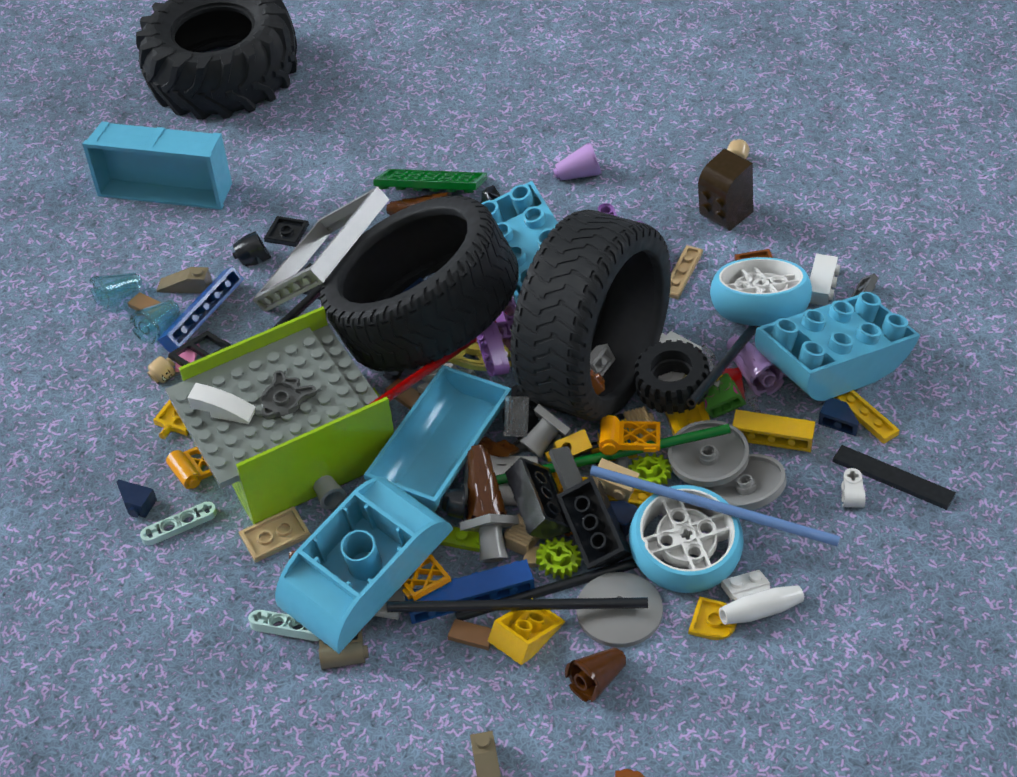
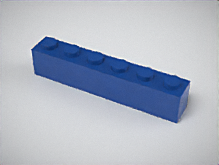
(200, 309)
(483, 585)

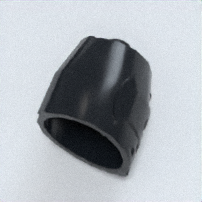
(249, 248)

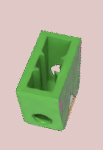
(723, 397)

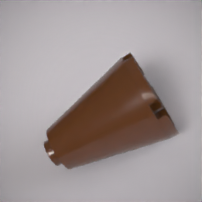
(594, 672)

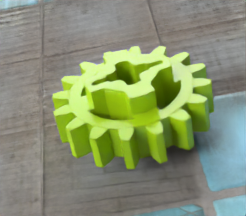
(652, 468)
(558, 558)

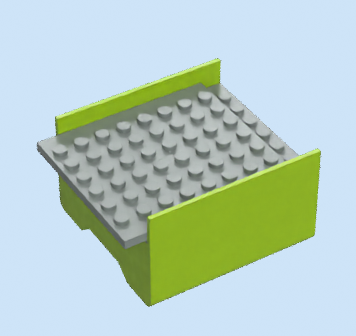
(282, 457)

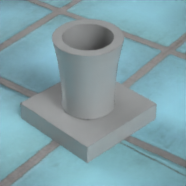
(544, 432)
(329, 492)
(490, 533)

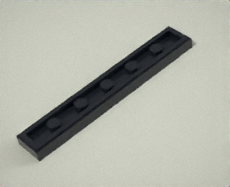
(894, 477)

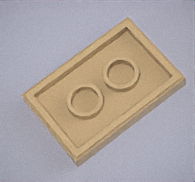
(274, 534)

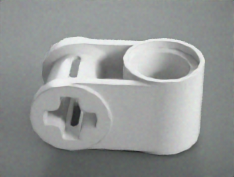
(852, 489)

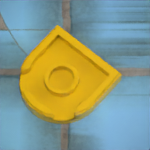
(707, 622)

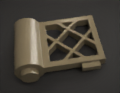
(352, 654)

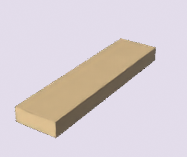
(684, 270)

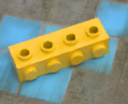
(775, 428)

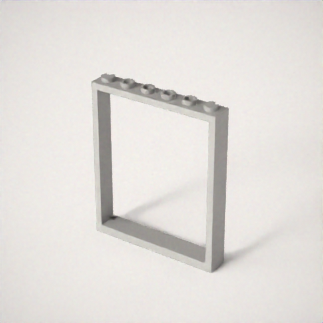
(353, 219)

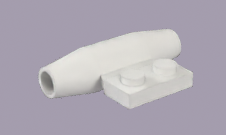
(755, 598)

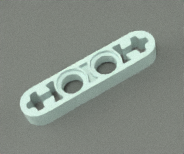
(177, 521)
(260, 617)

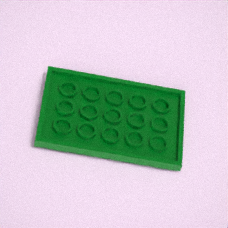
(430, 179)

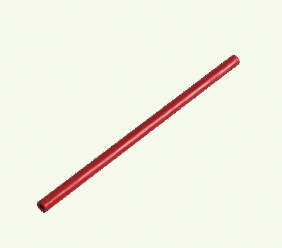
(420, 374)

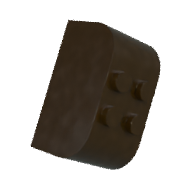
(726, 189)

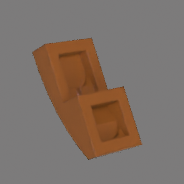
(500, 449)

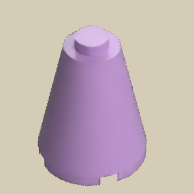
(578, 164)

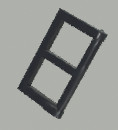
(192, 344)

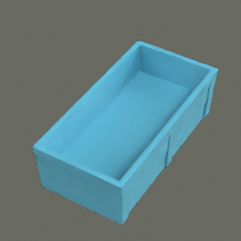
(158, 165)

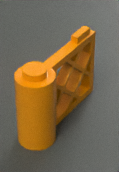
(614, 435)
(186, 468)
(428, 585)

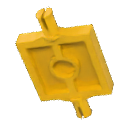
(170, 421)

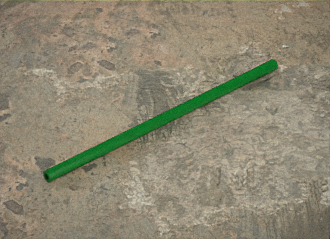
(664, 443)

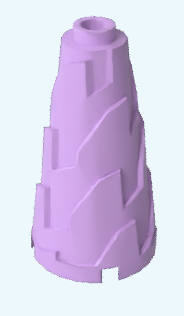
(757, 369)

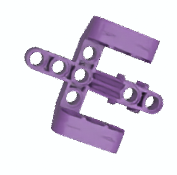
(492, 342)

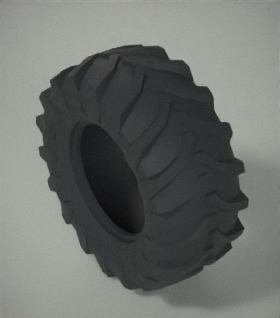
(219, 79)

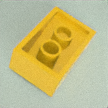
(524, 632)

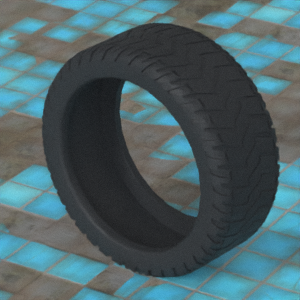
(586, 288)
(439, 315)

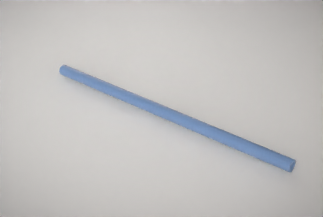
(714, 505)

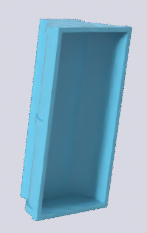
(438, 433)

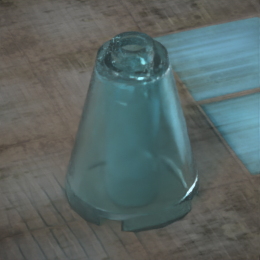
(113, 288)
(154, 320)

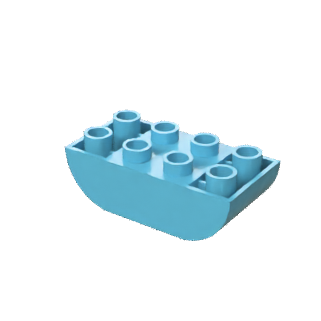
(524, 223)
(838, 345)
(358, 560)

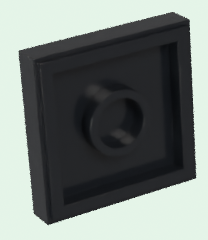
(286, 231)

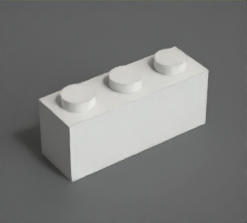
(824, 279)

